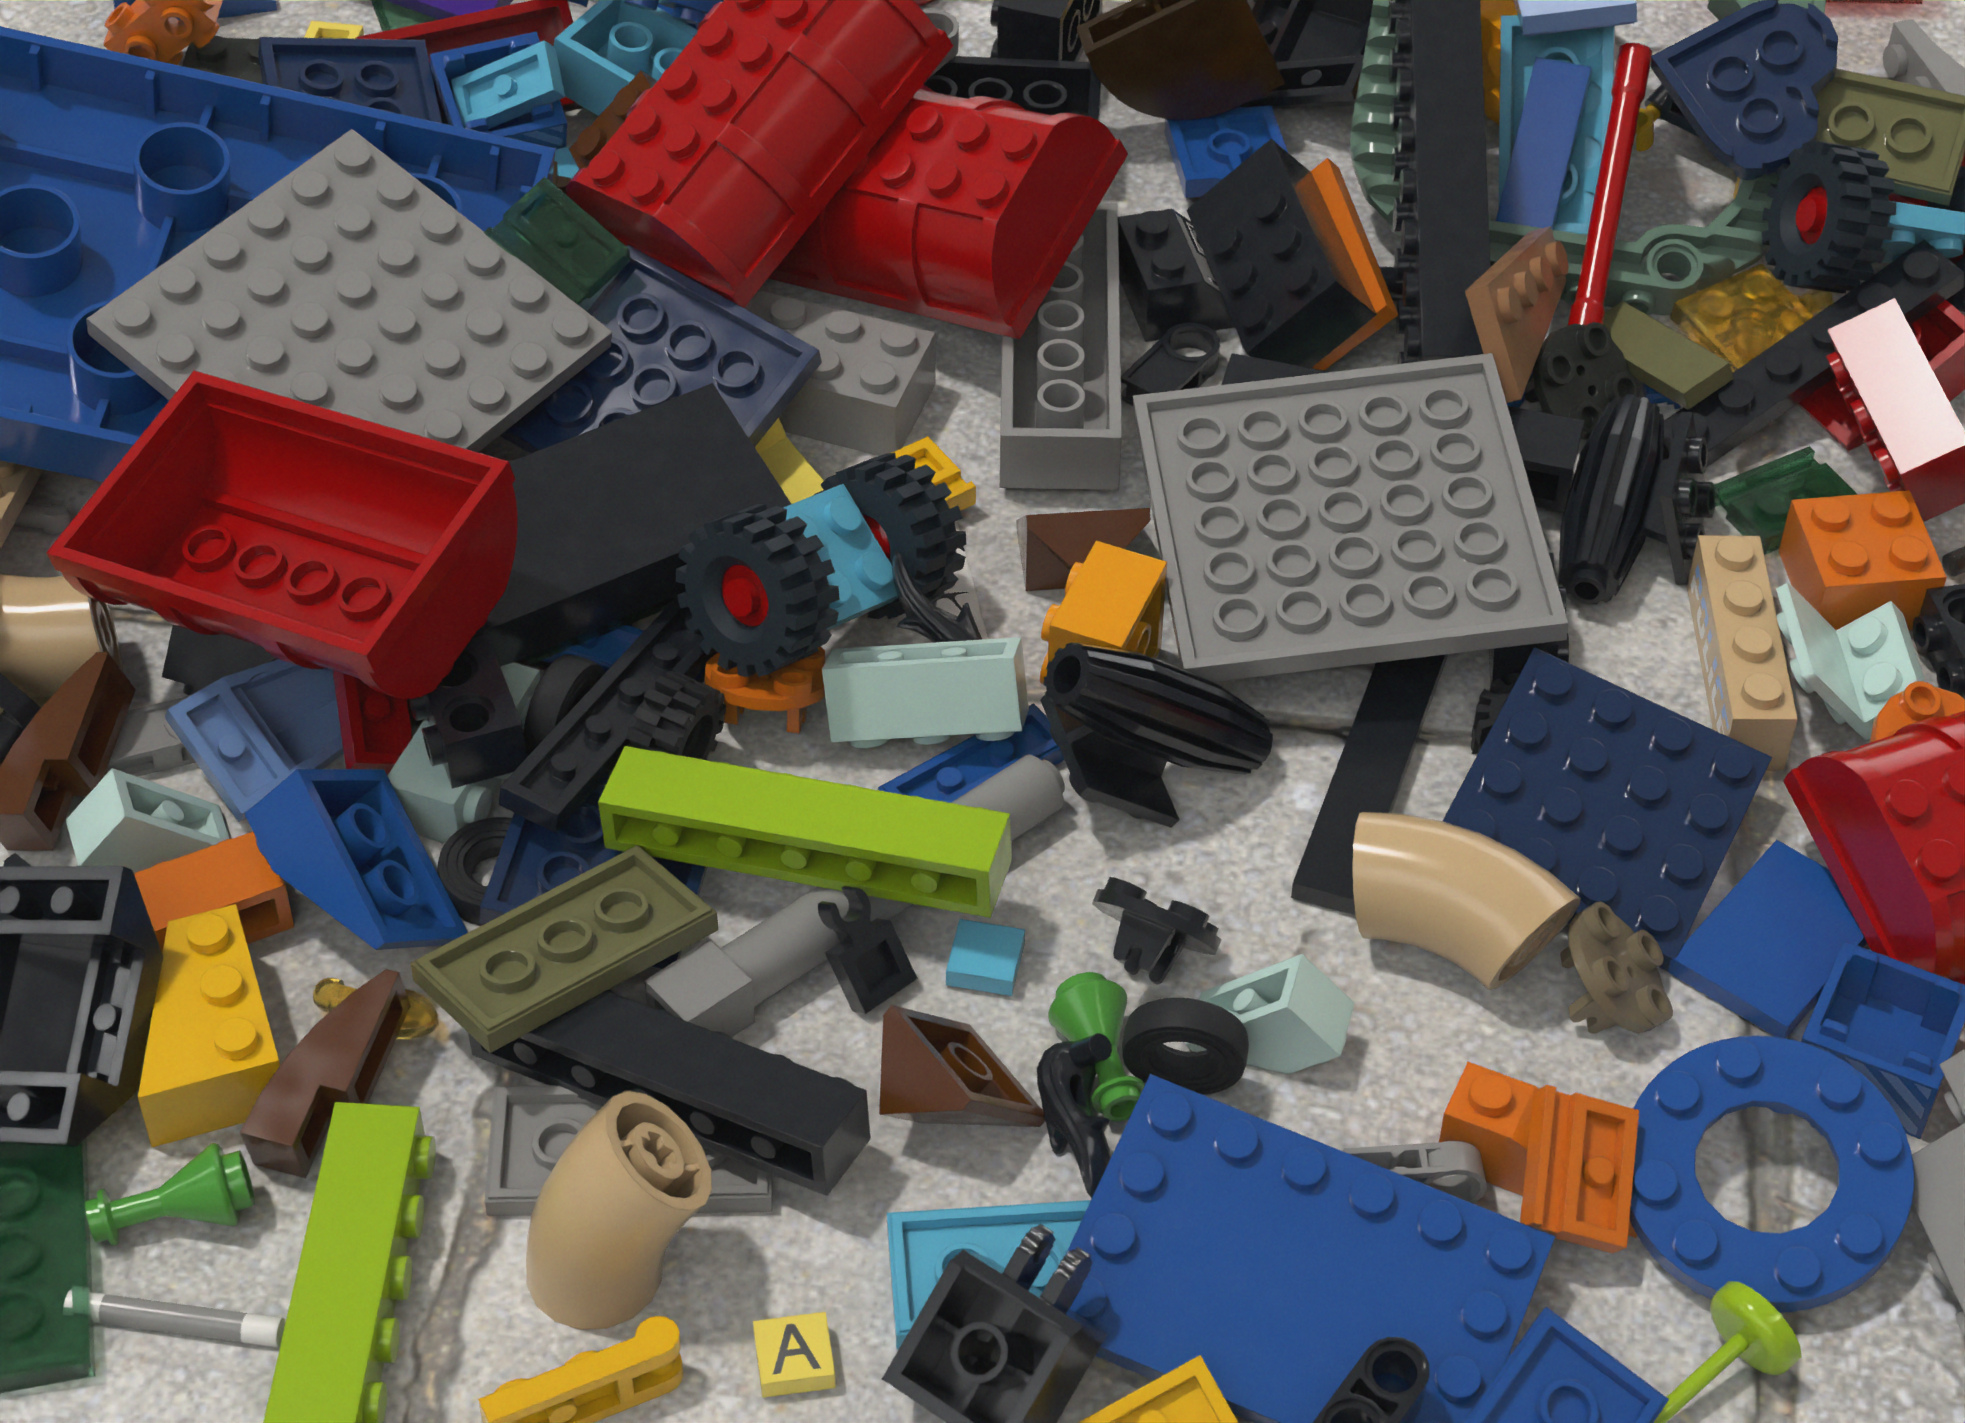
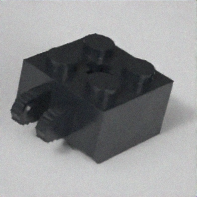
(984, 1305)

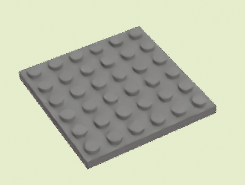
(360, 301)
(1345, 519)

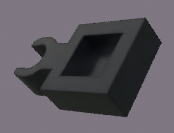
(869, 955)

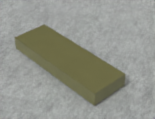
(1665, 357)

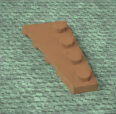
(1516, 305)

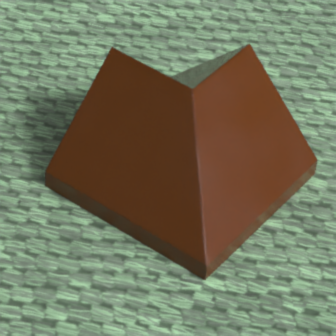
(1057, 540)
(947, 1075)

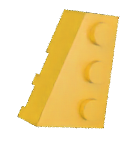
(206, 1032)

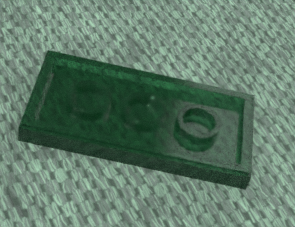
(41, 1259)

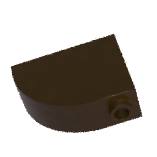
(1181, 56)

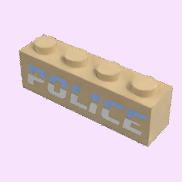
(1741, 645)

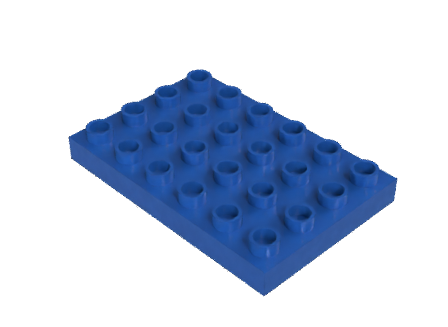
(123, 168)

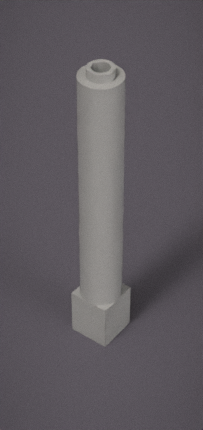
(725, 983)

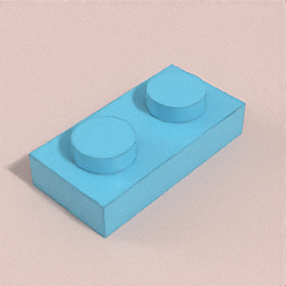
(509, 86)

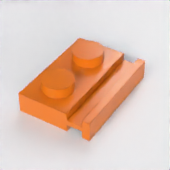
(1580, 1169)

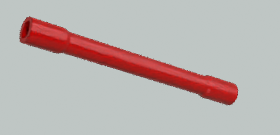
(1627, 94)

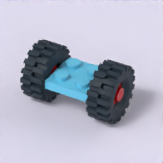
(1837, 220)
(782, 577)

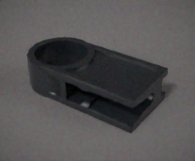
(1166, 370)

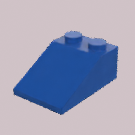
(355, 856)

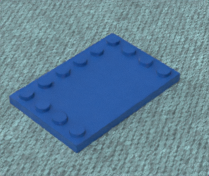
(1292, 1263)

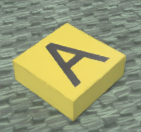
(794, 1354)

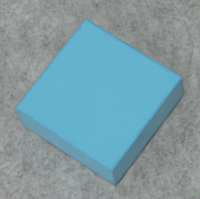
(985, 957)

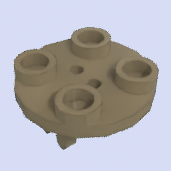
(1616, 971)

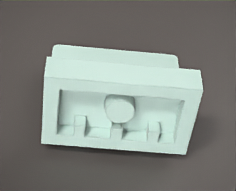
(1850, 666)

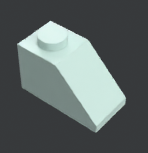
(141, 823)
(1289, 1014)

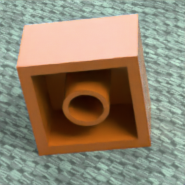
(1859, 555)

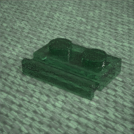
(560, 242)
(1761, 497)

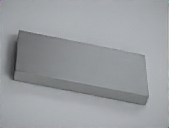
(539, 1122)

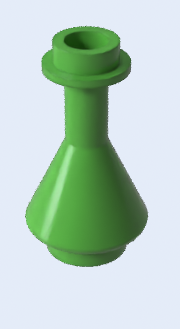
(1091, 1006)
(204, 1190)

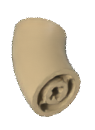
(50, 632)
(1455, 894)
(613, 1212)

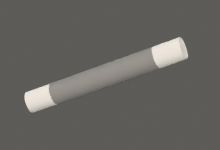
(184, 1319)

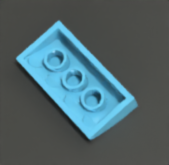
(1581, 47)

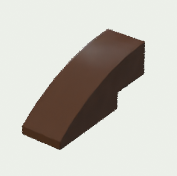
(62, 753)
(330, 1065)

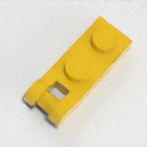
(594, 1381)

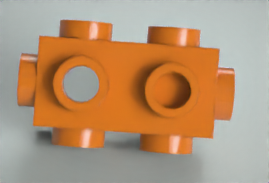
(154, 33)

